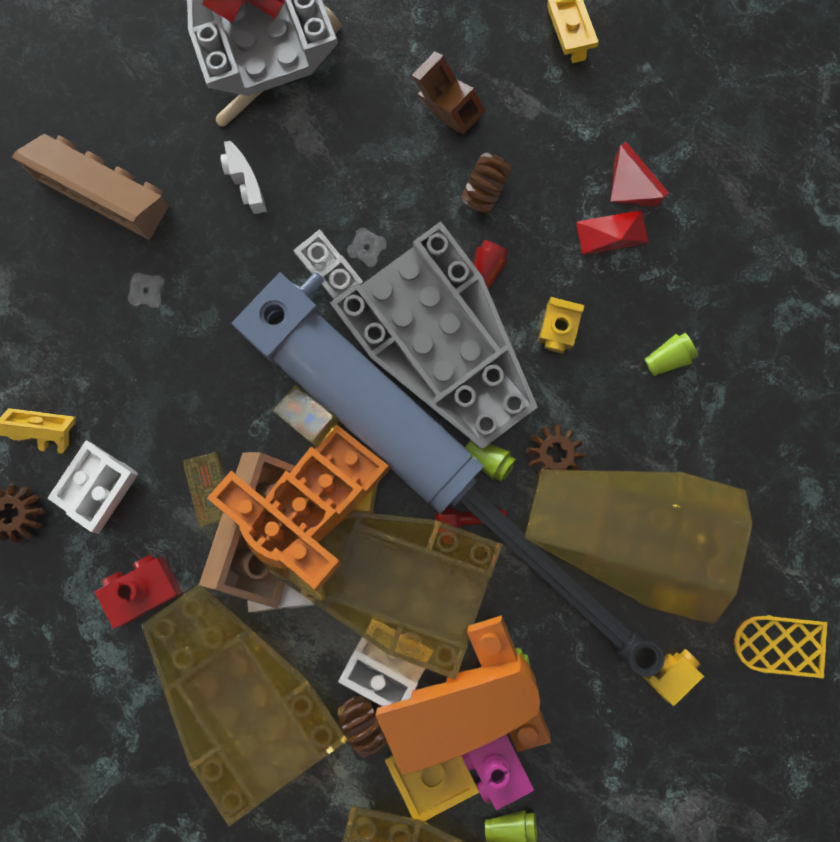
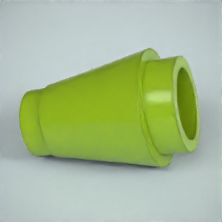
(672, 355)
(496, 460)
(512, 828)

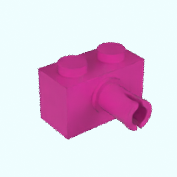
(500, 772)

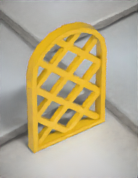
(821, 648)

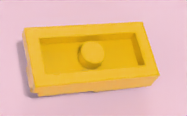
(573, 27)
(42, 426)

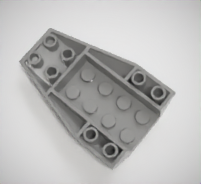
(258, 50)
(441, 336)

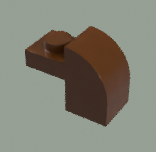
(446, 96)

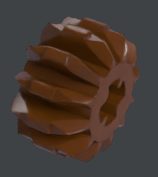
(486, 183)
(564, 446)
(20, 525)
(361, 725)

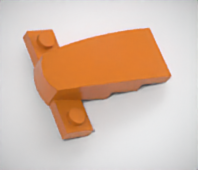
(303, 505)
(471, 710)

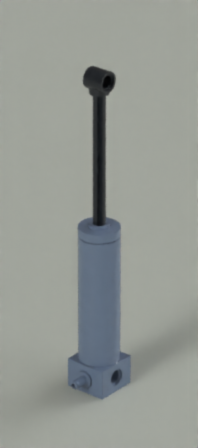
(404, 436)

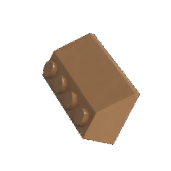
(93, 184)
(231, 563)

